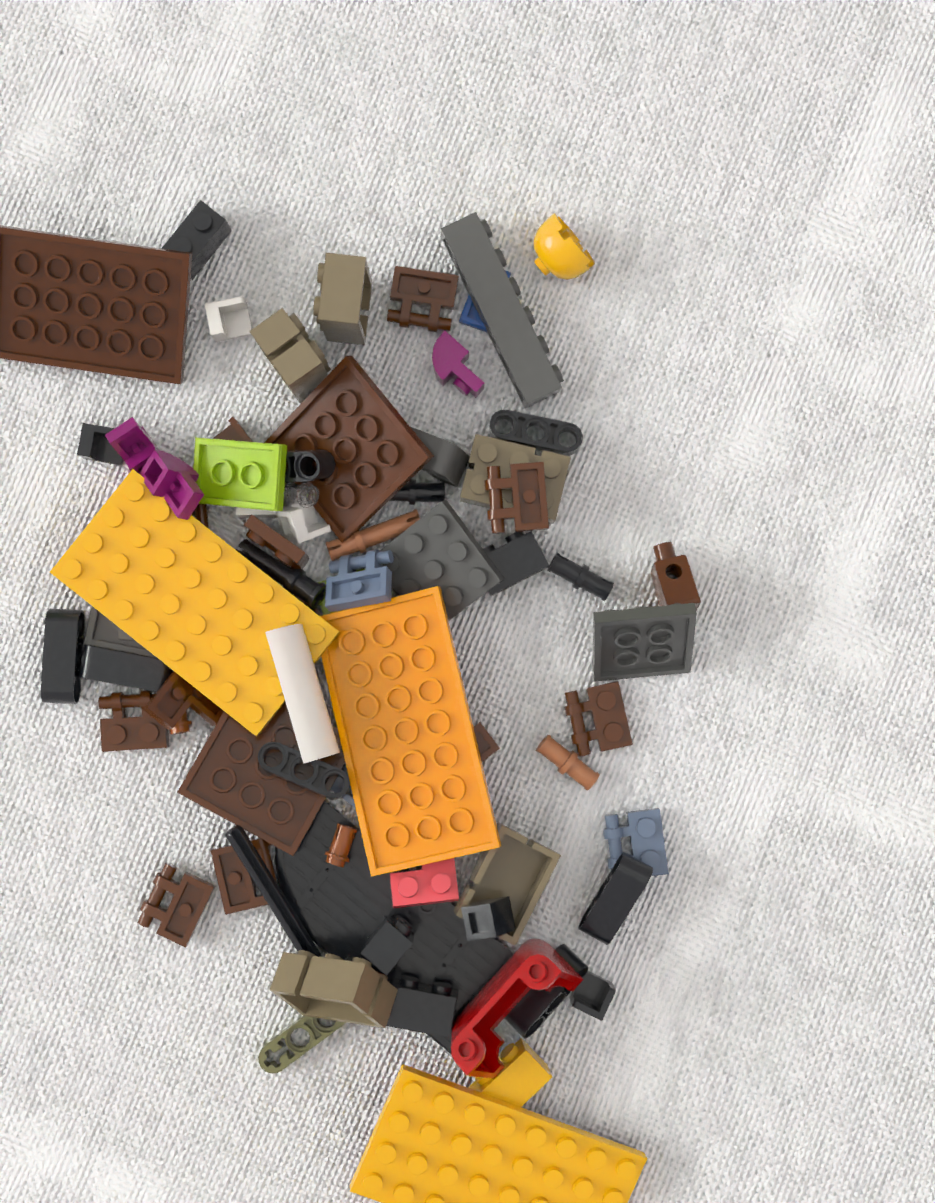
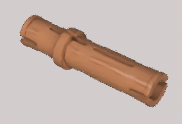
(372, 535)

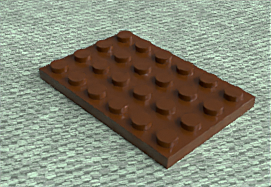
(93, 304)

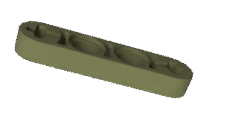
(316, 1032)

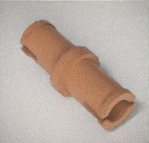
(567, 762)

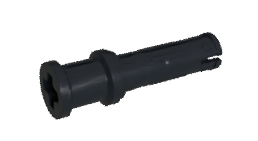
(292, 579)

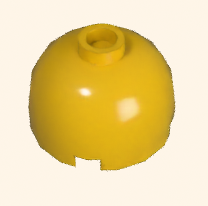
(560, 250)

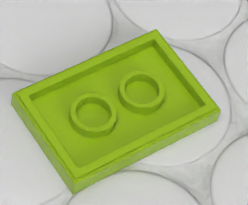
(241, 473)

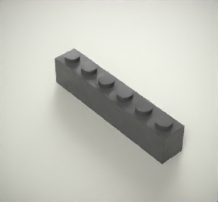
(501, 310)

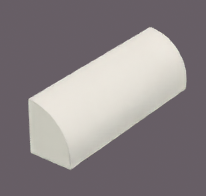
(302, 692)

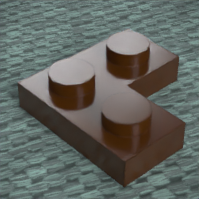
(175, 698)

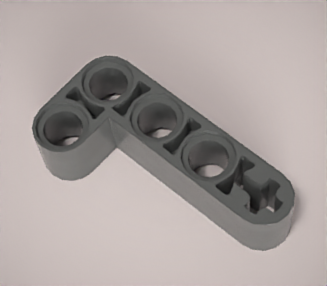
(448, 459)

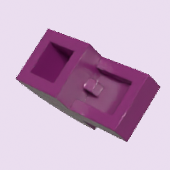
(448, 363)
(132, 444)
(174, 480)

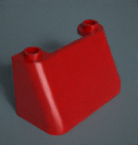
(473, 1036)

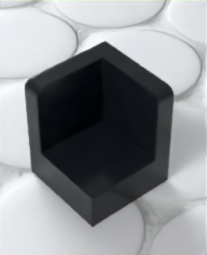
(95, 446)
(488, 918)
(593, 995)

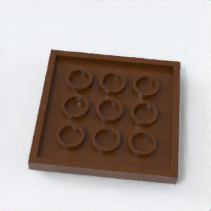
(368, 440)
(237, 788)

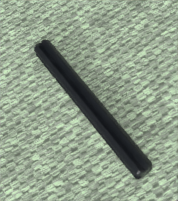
(270, 890)

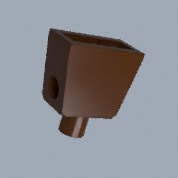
(669, 590)

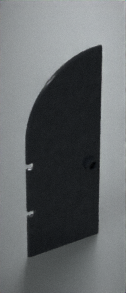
(348, 905)

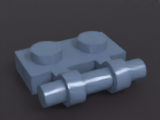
(359, 588)
(645, 838)

